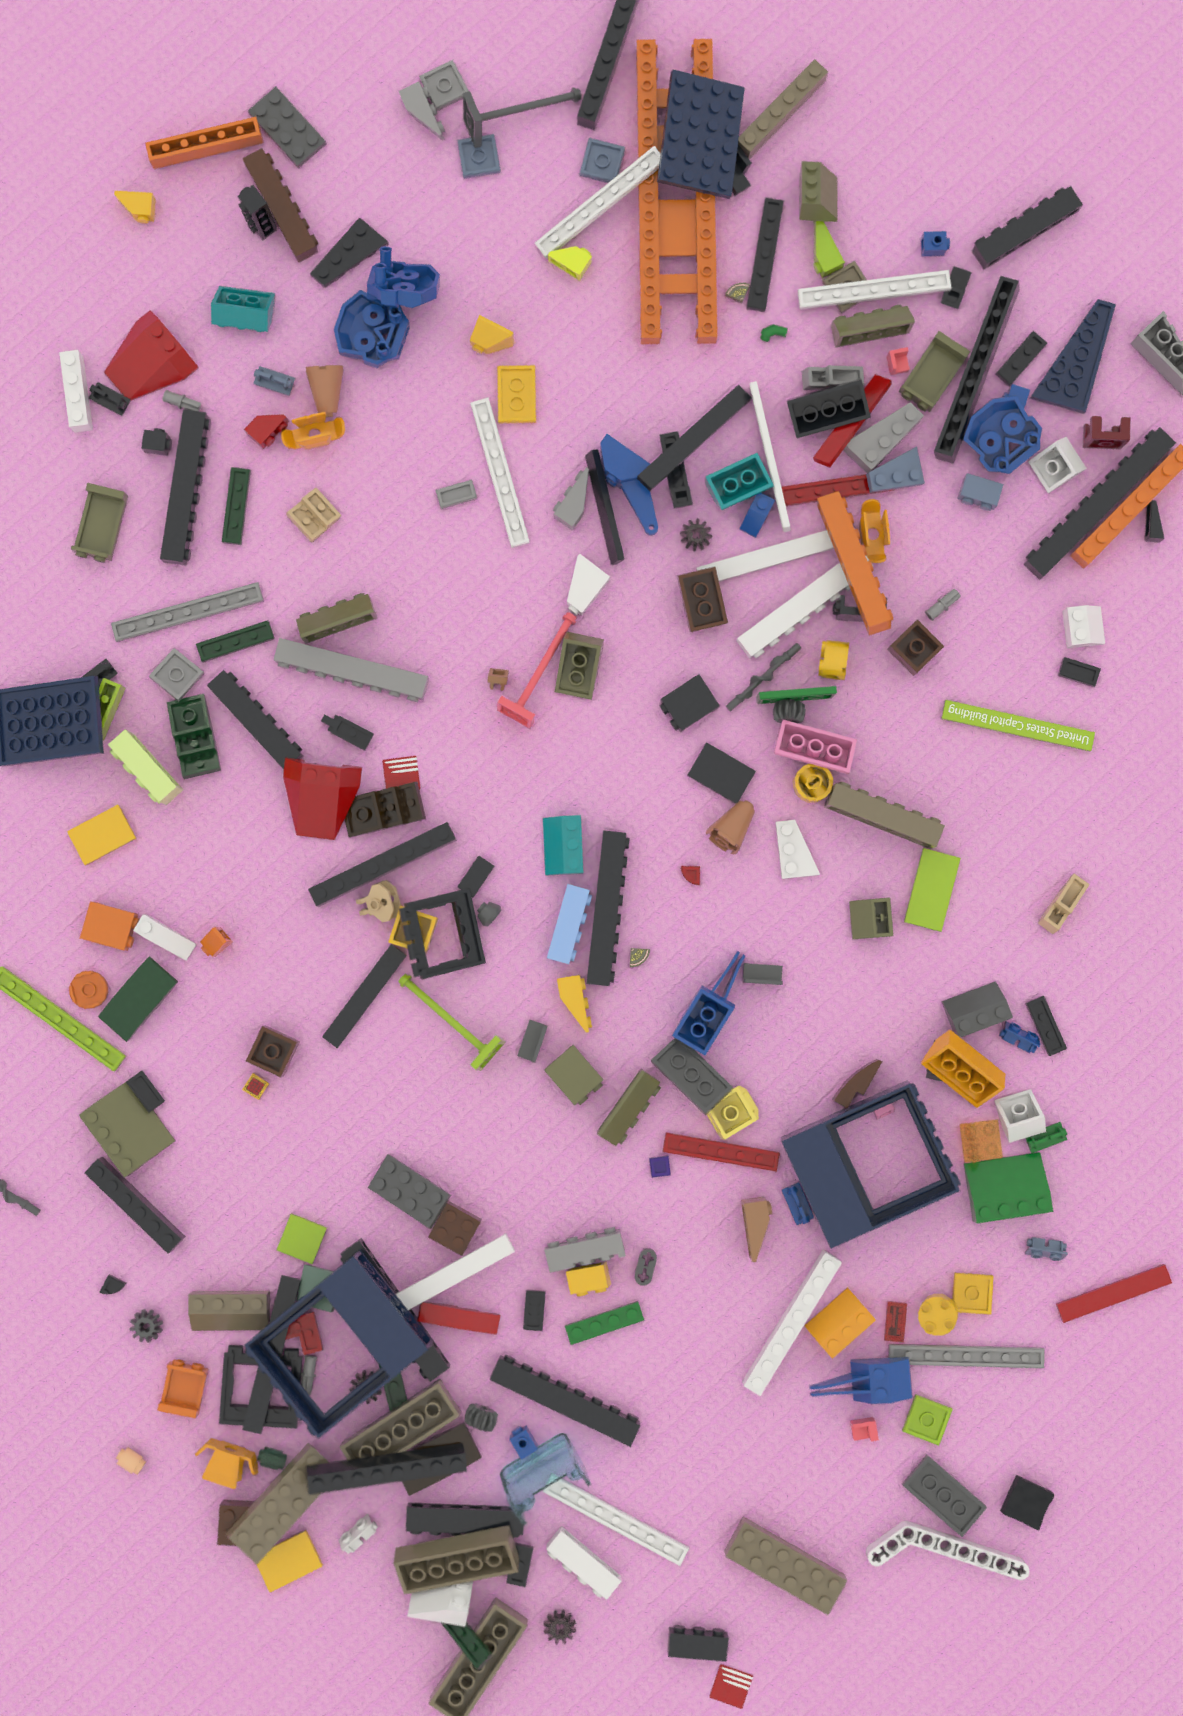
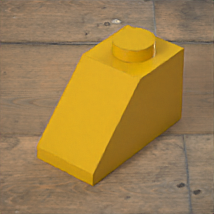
(138, 204)

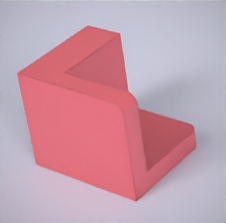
(898, 361)
(864, 1429)

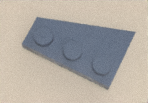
(898, 473)

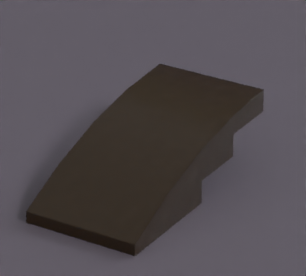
(384, 809)
(455, 1435)

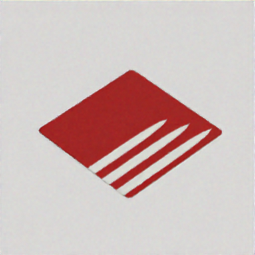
(400, 771)
(731, 1686)

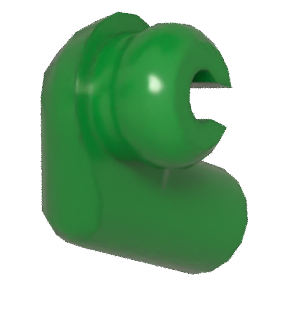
(772, 330)

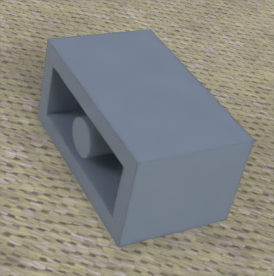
(980, 492)

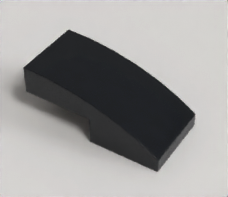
(959, 280)

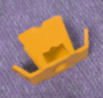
(300, 437)
(870, 519)
(226, 1465)

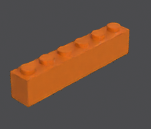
(204, 142)

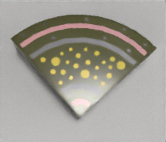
(737, 292)
(638, 956)

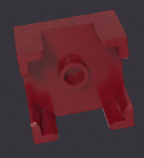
(1095, 438)

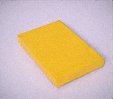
(516, 394)
(101, 835)
(289, 1561)

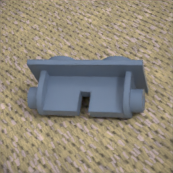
(273, 380)
(1053, 1250)

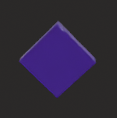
(659, 1166)

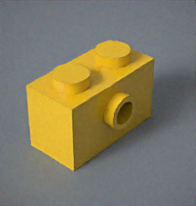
(588, 1278)

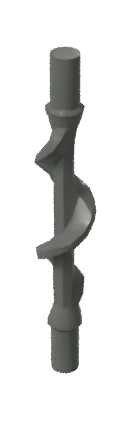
(767, 676)
(9, 1197)

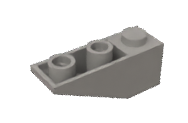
(417, 105)
(572, 507)

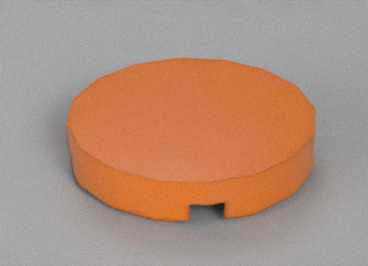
(88, 989)

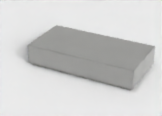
(456, 494)

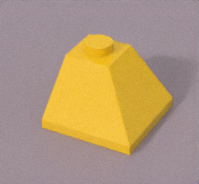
(490, 336)

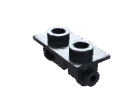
(109, 398)
(102, 670)

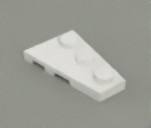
(793, 851)

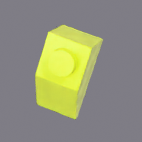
(571, 260)

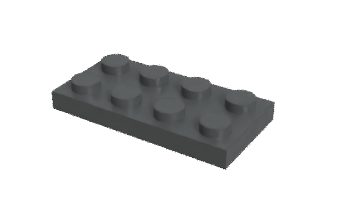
(287, 127)
(692, 1075)
(409, 1191)
(944, 1495)

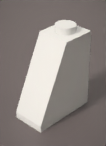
(585, 585)

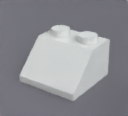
(1057, 464)
(1083, 626)
(1020, 1115)

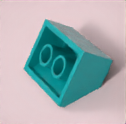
(242, 308)
(738, 481)
(563, 845)

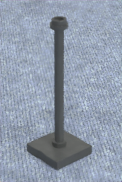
(473, 119)

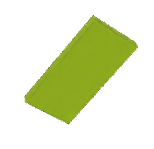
(932, 889)

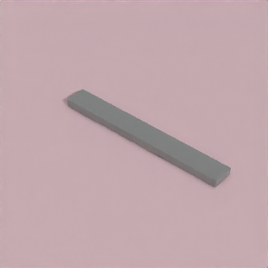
(187, 612)
(969, 1355)

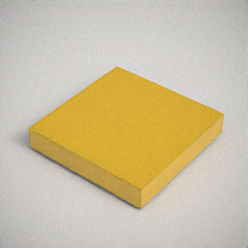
(973, 1293)

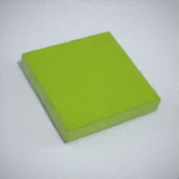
(301, 1238)
(927, 1419)

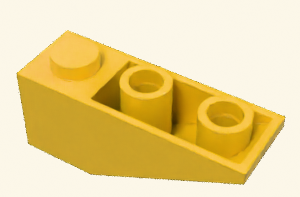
(572, 996)

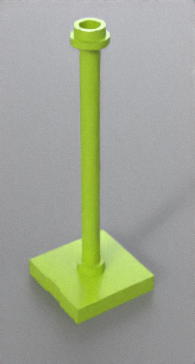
(486, 1051)

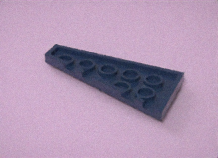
(1075, 369)

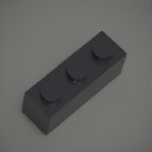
(697, 1643)

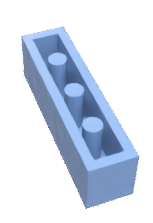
(568, 924)

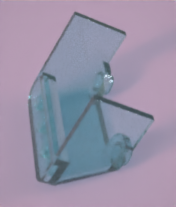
(540, 1470)

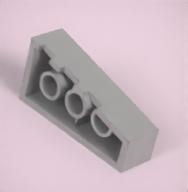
(1162, 350)

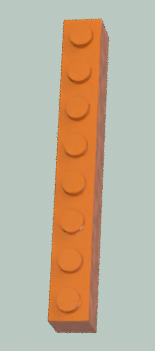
(1129, 508)
(854, 563)

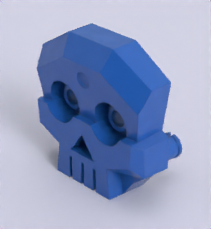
(401, 283)
(356, 325)
(993, 422)

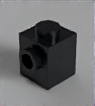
(156, 442)

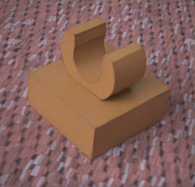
(498, 676)

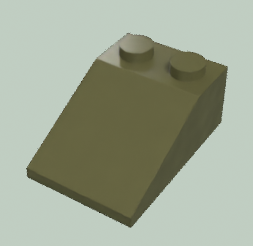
(579, 665)

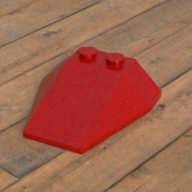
(149, 359)
(319, 796)

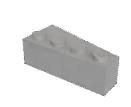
(876, 442)
(584, 1250)

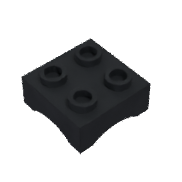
(1027, 1502)

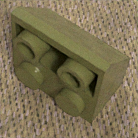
(871, 918)

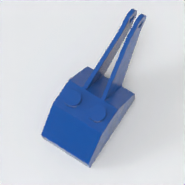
(621, 470)
(707, 1014)
(872, 1381)

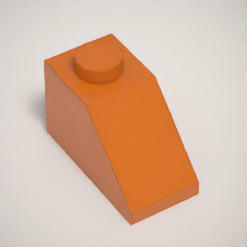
(215, 941)

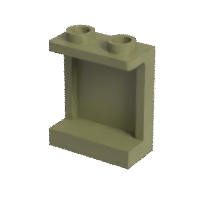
(574, 1075)

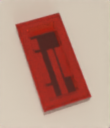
(895, 1321)

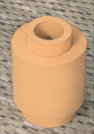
(130, 1461)

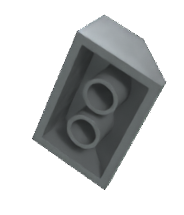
(977, 1009)

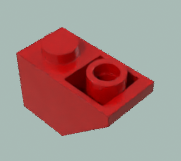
(265, 428)

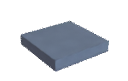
(479, 160)
(602, 160)

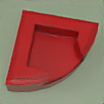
(691, 874)

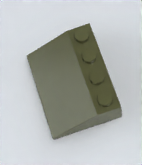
(126, 1129)

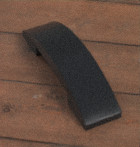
(677, 479)

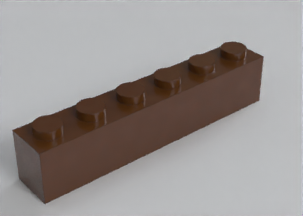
(281, 207)

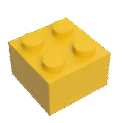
(427, 927)

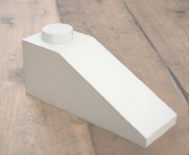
(164, 937)

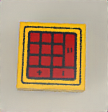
(255, 1086)

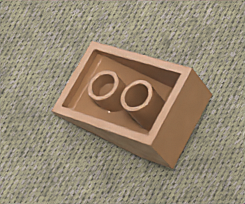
(756, 1220)

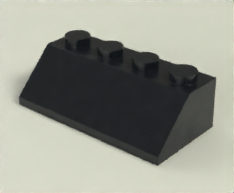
(828, 408)

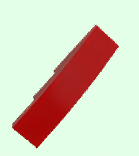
(458, 1318)

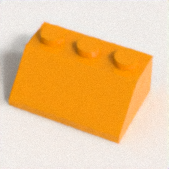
(840, 1323)

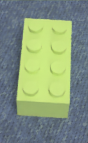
(145, 767)

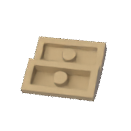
(313, 515)

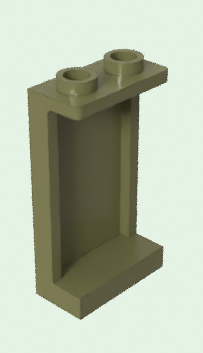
(934, 372)
(100, 523)

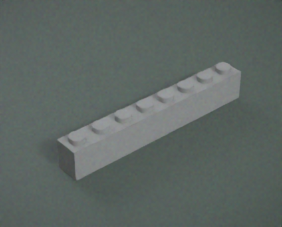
(351, 669)

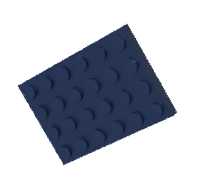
(700, 134)
(50, 721)

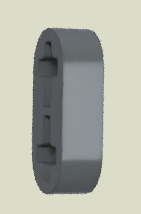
(650, 1268)

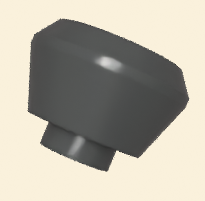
(488, 913)

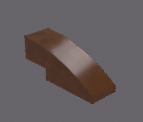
(856, 1082)

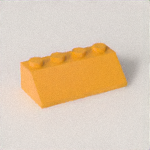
(964, 1069)

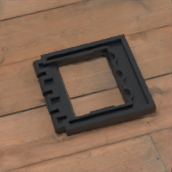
(467, 931)
(235, 1413)

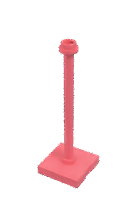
(516, 710)

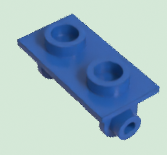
(1028, 1040)
(797, 1204)

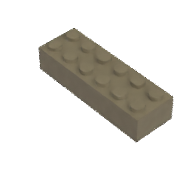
(884, 816)
(405, 1424)
(276, 1507)
(456, 1559)
(785, 1565)
(465, 1684)

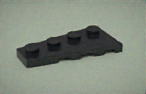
(354, 246)

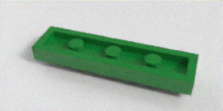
(604, 1322)

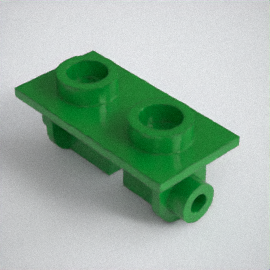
(1054, 1134)

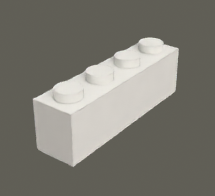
(76, 391)
(583, 1563)

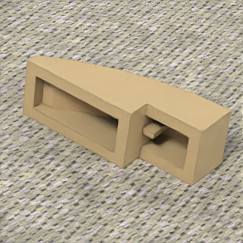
(1063, 904)

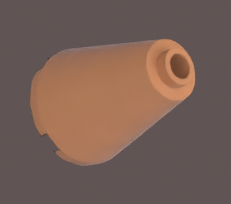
(325, 387)
(732, 827)

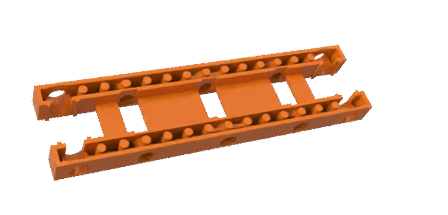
(672, 226)

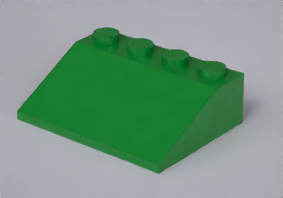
(1007, 1188)

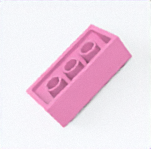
(815, 746)

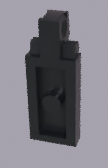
(348, 731)

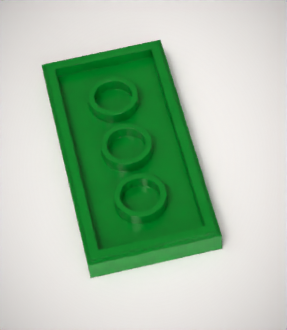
(796, 694)

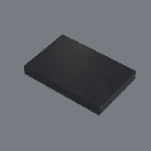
(721, 773)

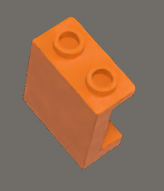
(109, 926)
(183, 1388)

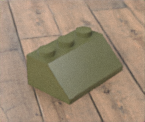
(817, 193)

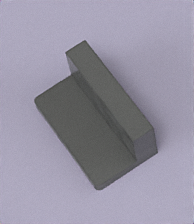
(762, 974)
(532, 1040)

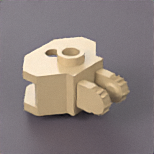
(380, 902)

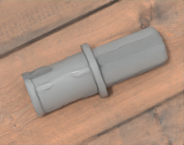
(181, 401)
(942, 604)
(308, 1373)

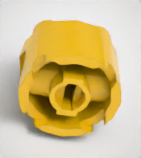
(835, 659)
(812, 783)
(938, 1314)

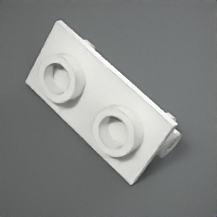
(351, 1539)

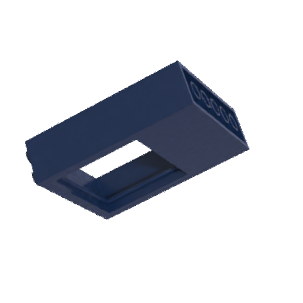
(833, 1182)
(374, 1317)

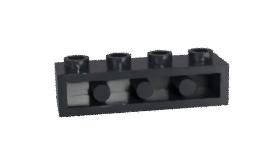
(256, 212)

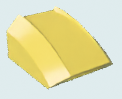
(733, 1113)

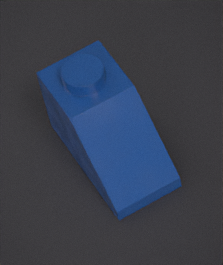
(757, 514)

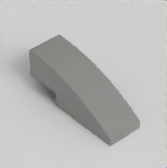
(824, 377)

